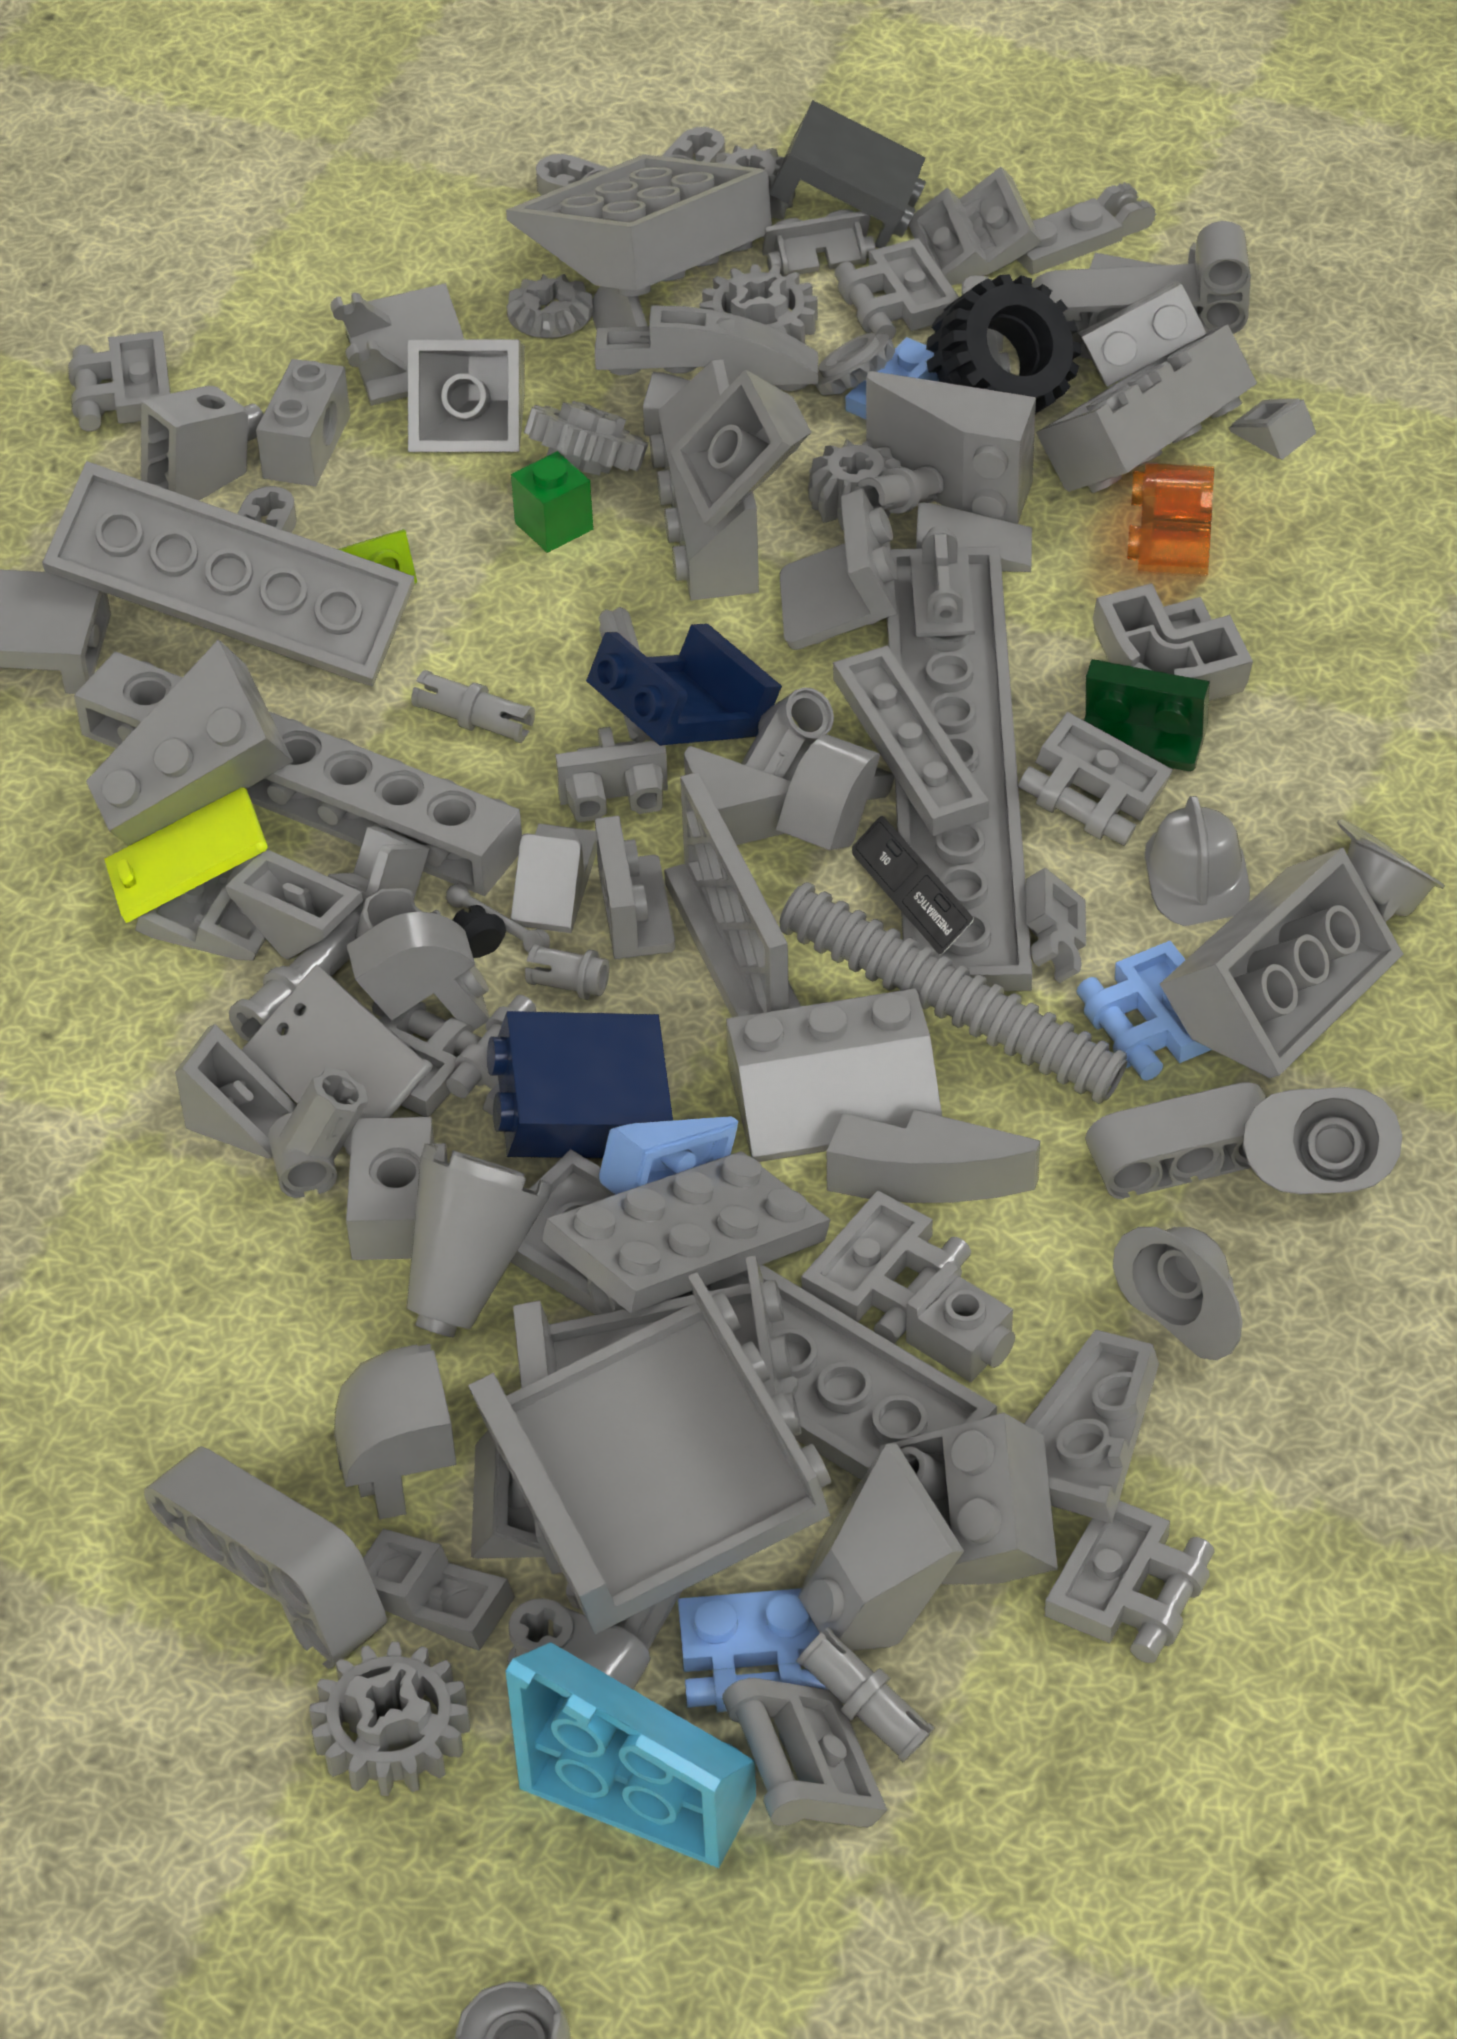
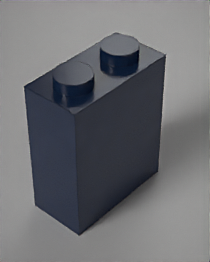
(575, 1079)

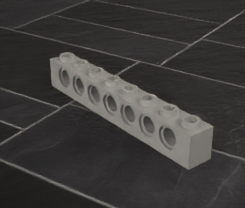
(334, 783)

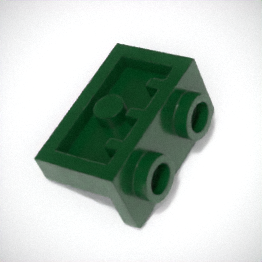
(1149, 711)

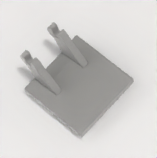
(381, 335)

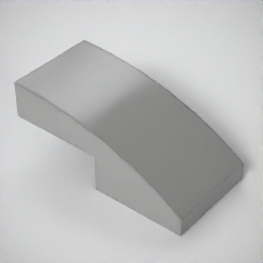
(435, 1594)

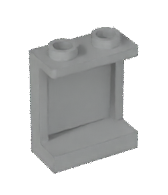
(51, 625)

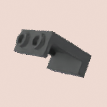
(854, 168)

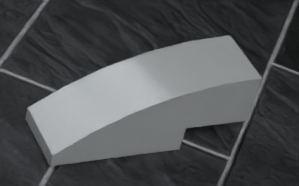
(929, 1160)

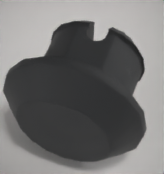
(482, 929)

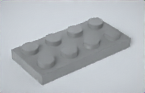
(694, 1221)

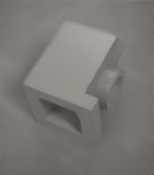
(959, 1324)

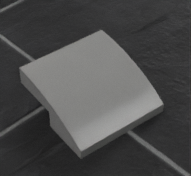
(978, 230)
(206, 921)

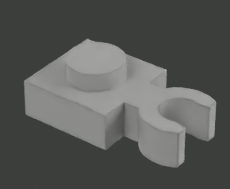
(1058, 920)

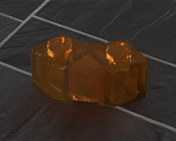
(1173, 520)

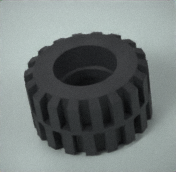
(1027, 320)

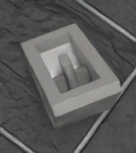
(744, 796)
(291, 902)
(229, 1094)

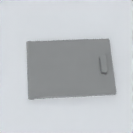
(338, 1035)

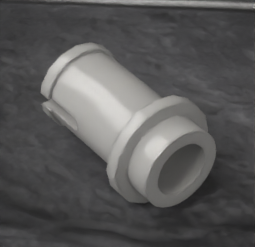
(569, 971)

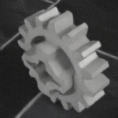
(766, 300)
(586, 437)
(391, 1719)

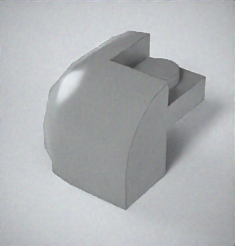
(1172, 639)
(392, 1424)

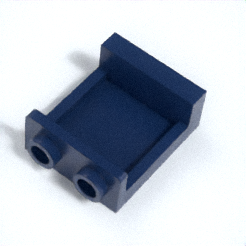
(686, 697)

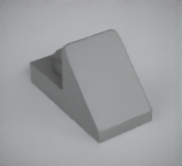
(552, 877)

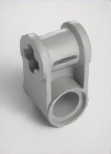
(610, 1651)

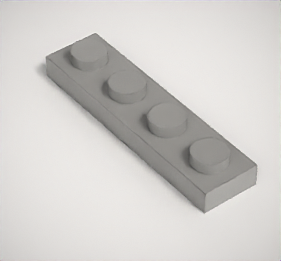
(911, 740)

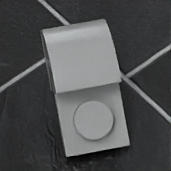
(831, 792)
(419, 956)

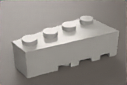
(1147, 412)

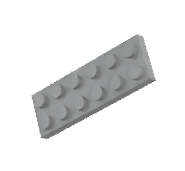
(229, 573)

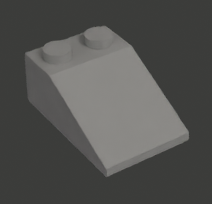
(967, 433)

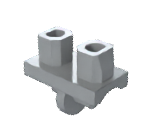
(612, 771)

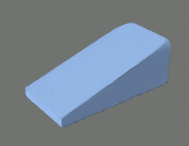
(656, 1150)

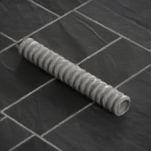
(953, 992)

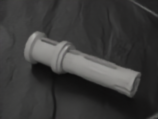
(279, 982)

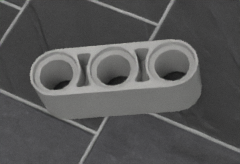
(1173, 1140)

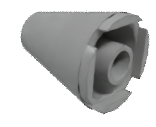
(465, 1236)

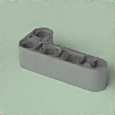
(1215, 283)
(273, 1547)

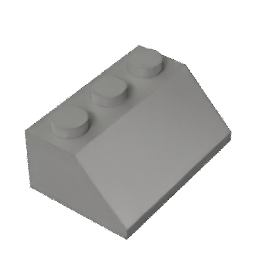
(816, 1061)

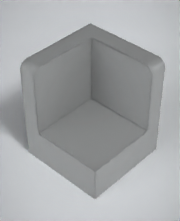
(386, 863)

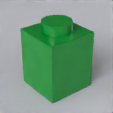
(552, 501)

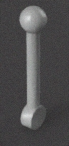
(459, 896)

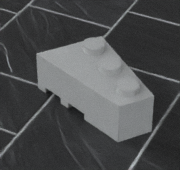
(190, 749)

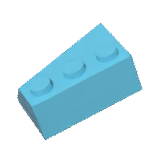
(624, 1757)

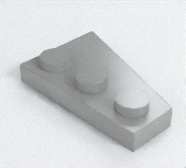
(1094, 1422)

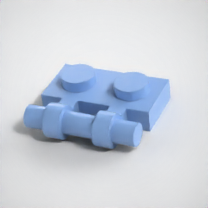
(1140, 989)
(743, 1632)

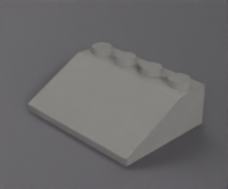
(649, 219)

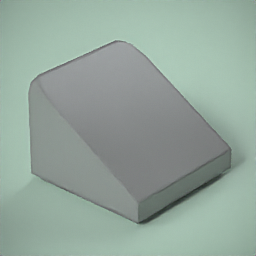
(1276, 426)

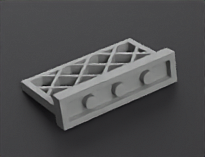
(727, 911)

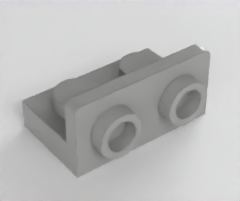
(632, 894)

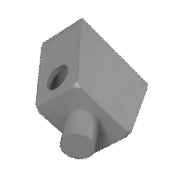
(195, 440)

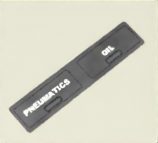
(911, 885)

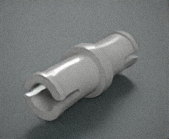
(902, 489)
(473, 706)
(865, 1694)

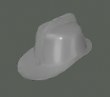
(1197, 866)
(1388, 877)
(1322, 1140)
(1183, 1285)

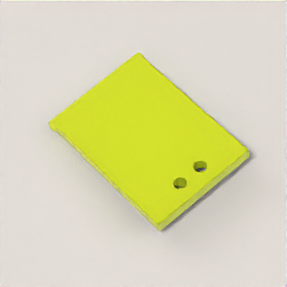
(185, 854)

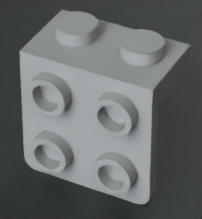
(844, 583)

